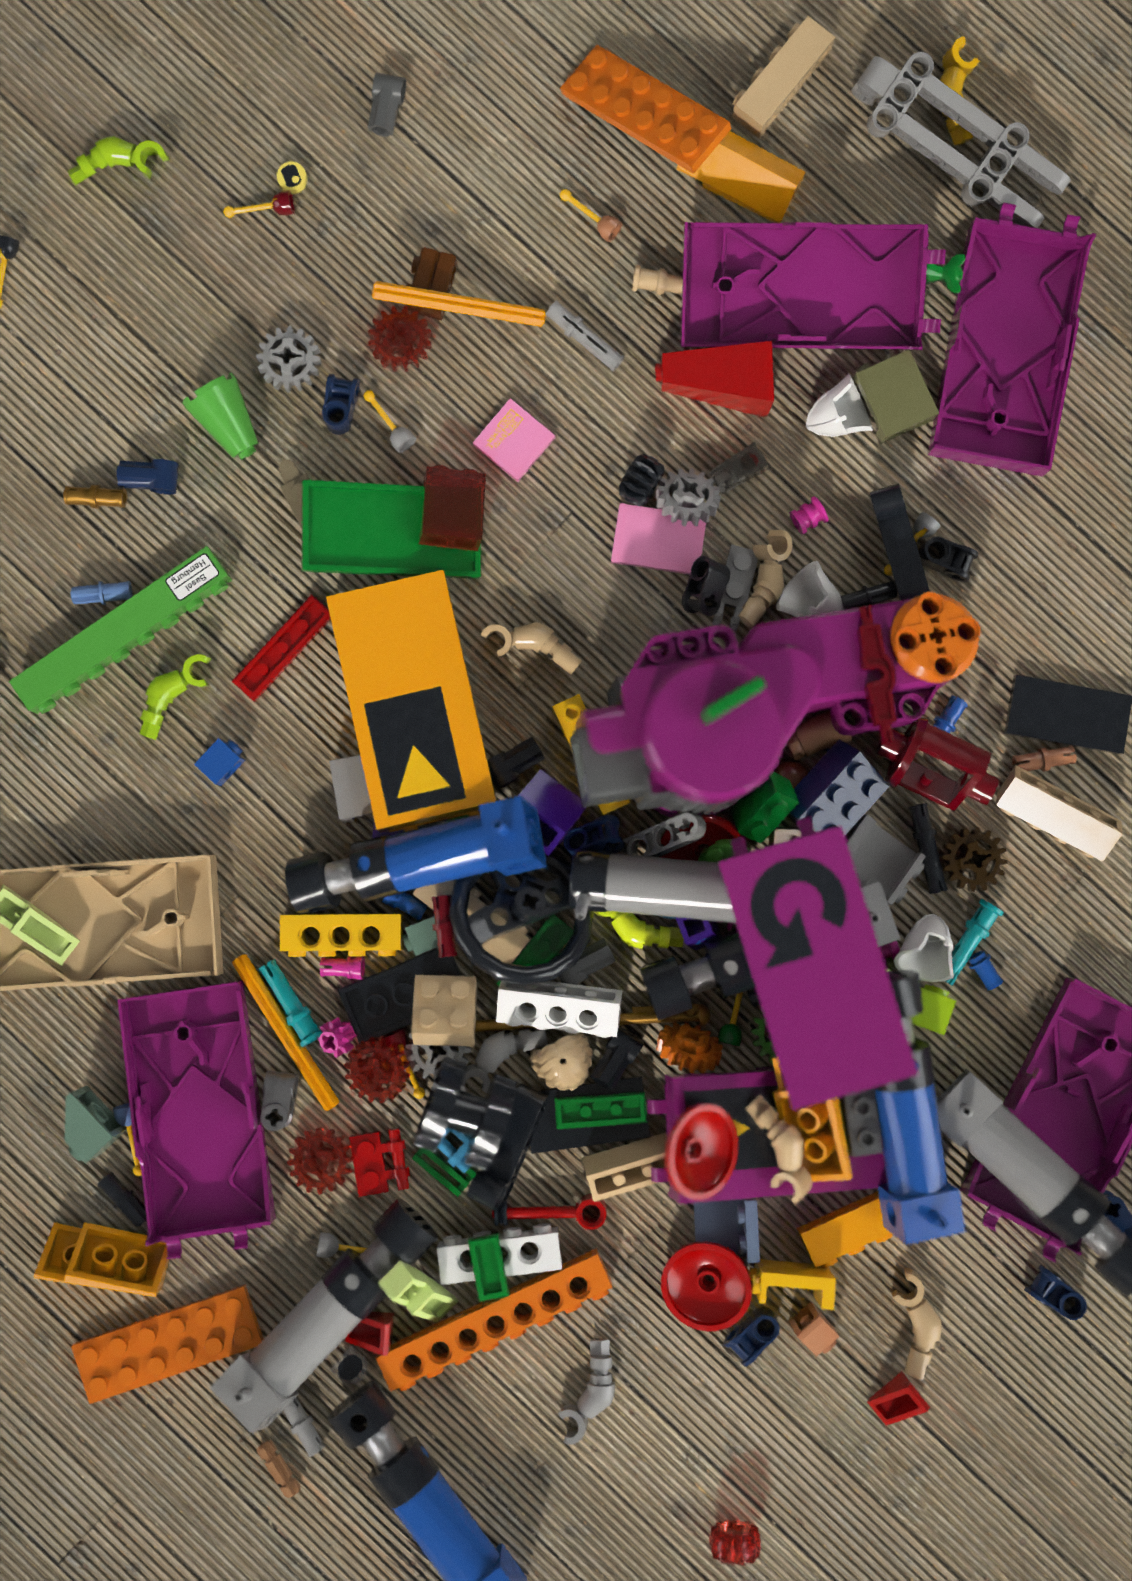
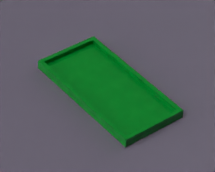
(373, 532)

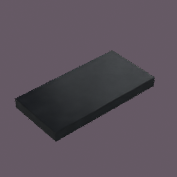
(1068, 714)
(386, 998)
(551, 1139)

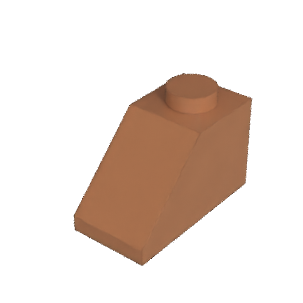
(814, 1329)

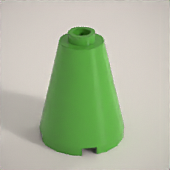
(224, 415)

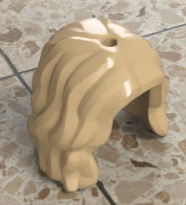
(565, 1075)

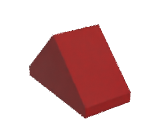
(373, 1333)
(898, 1400)

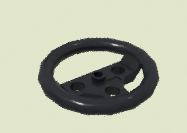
(478, 928)

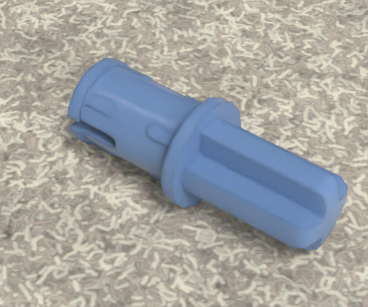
(101, 593)

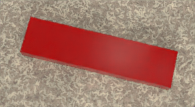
(282, 648)

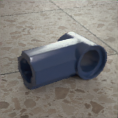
(156, 476)

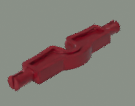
(877, 692)

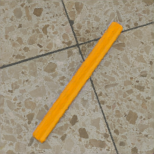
(458, 303)
(285, 1032)

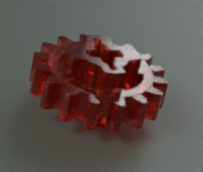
(408, 331)
(379, 1069)
(326, 1170)

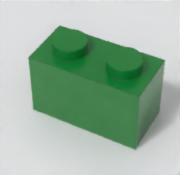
(764, 807)

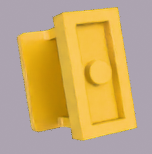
(796, 1276)

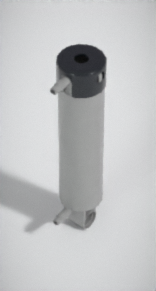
(647, 886)

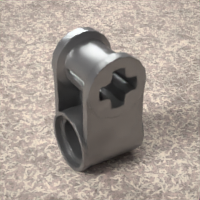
(280, 1094)

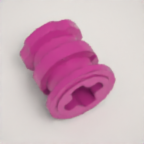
(808, 515)

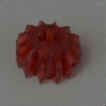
(735, 1542)

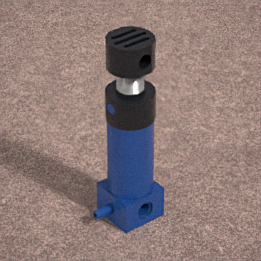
(499, 839)
(917, 1197)
(419, 1493)

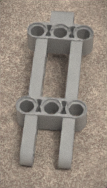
(878, 86)

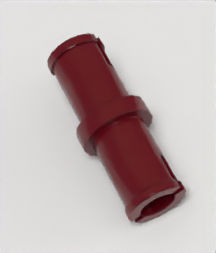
(443, 926)

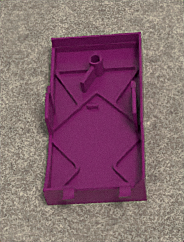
(1073, 1097)

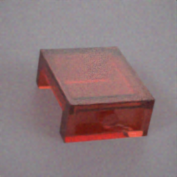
(453, 508)

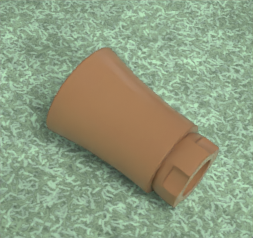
(814, 736)

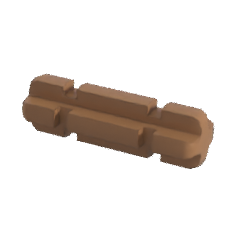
(278, 1468)

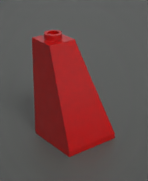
(723, 376)

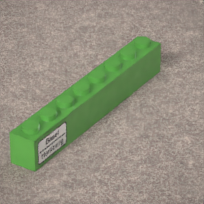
(120, 631)

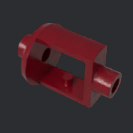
(946, 747)

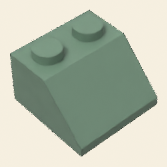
(89, 1125)

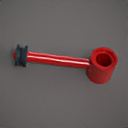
(505, 1213)

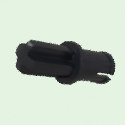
(869, 596)
(123, 1199)

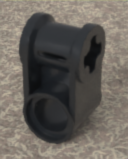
(953, 558)
(707, 585)

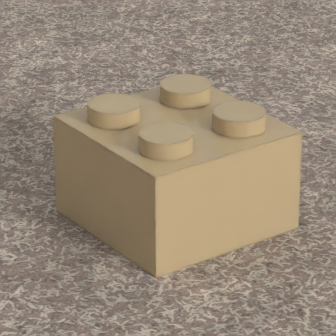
(444, 1010)

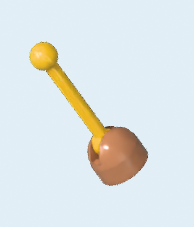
(607, 225)

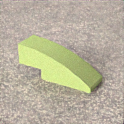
(35, 926)
(417, 1292)

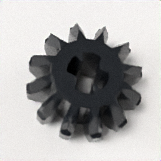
(641, 480)

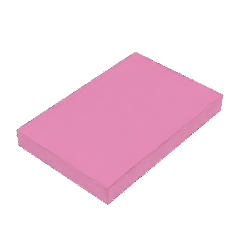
(654, 542)

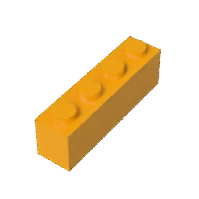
(844, 1231)

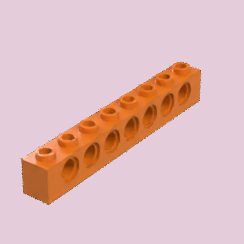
(403, 1376)

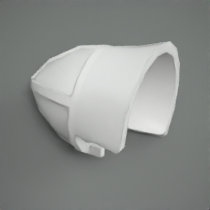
(839, 411)
(809, 593)
(927, 950)

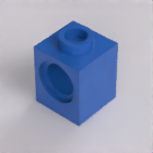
(220, 761)

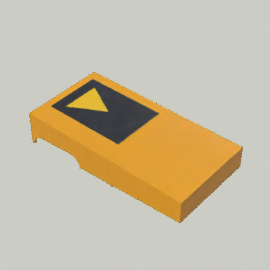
(411, 702)

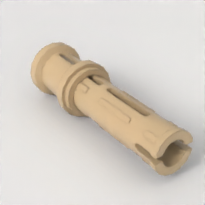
(656, 281)

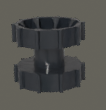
(466, 1113)

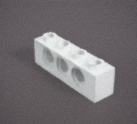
(571, 997)
(547, 1258)

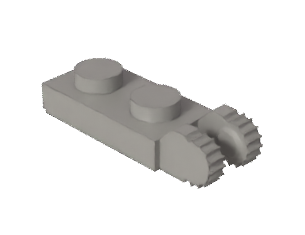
(742, 567)

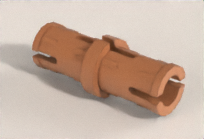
(1045, 759)

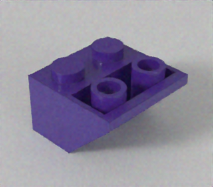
(556, 808)

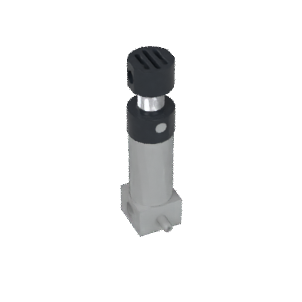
(727, 964)
(1035, 1175)
(267, 1378)

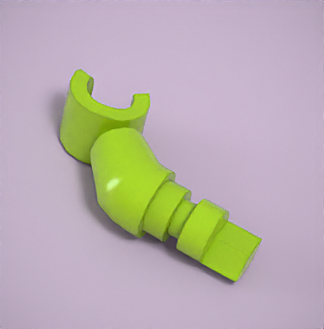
(112, 152)
(163, 691)

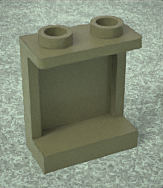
(895, 395)

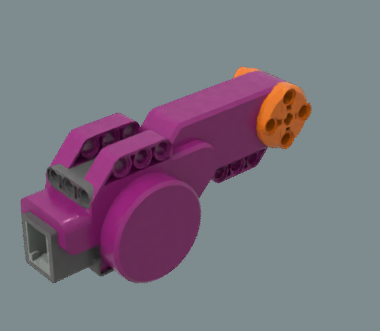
(667, 759)

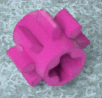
(336, 1037)

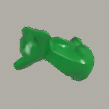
(949, 274)

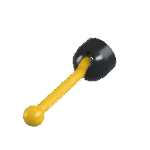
(8, 250)

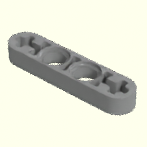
(678, 839)

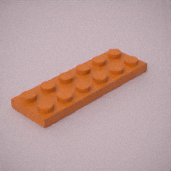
(646, 108)
(167, 1344)

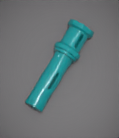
(976, 930)
(298, 1016)

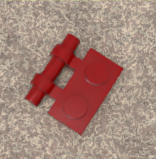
(370, 1162)

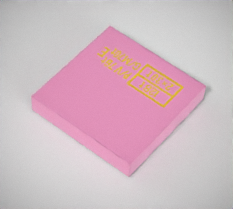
(514, 440)

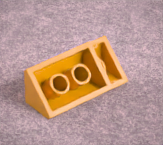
(750, 177)
(822, 1133)
(103, 1259)

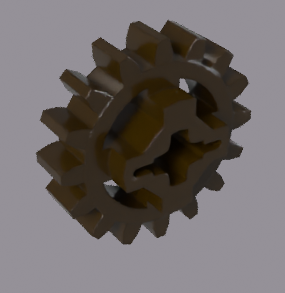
(977, 870)

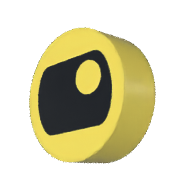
(292, 177)

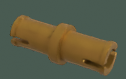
(95, 496)

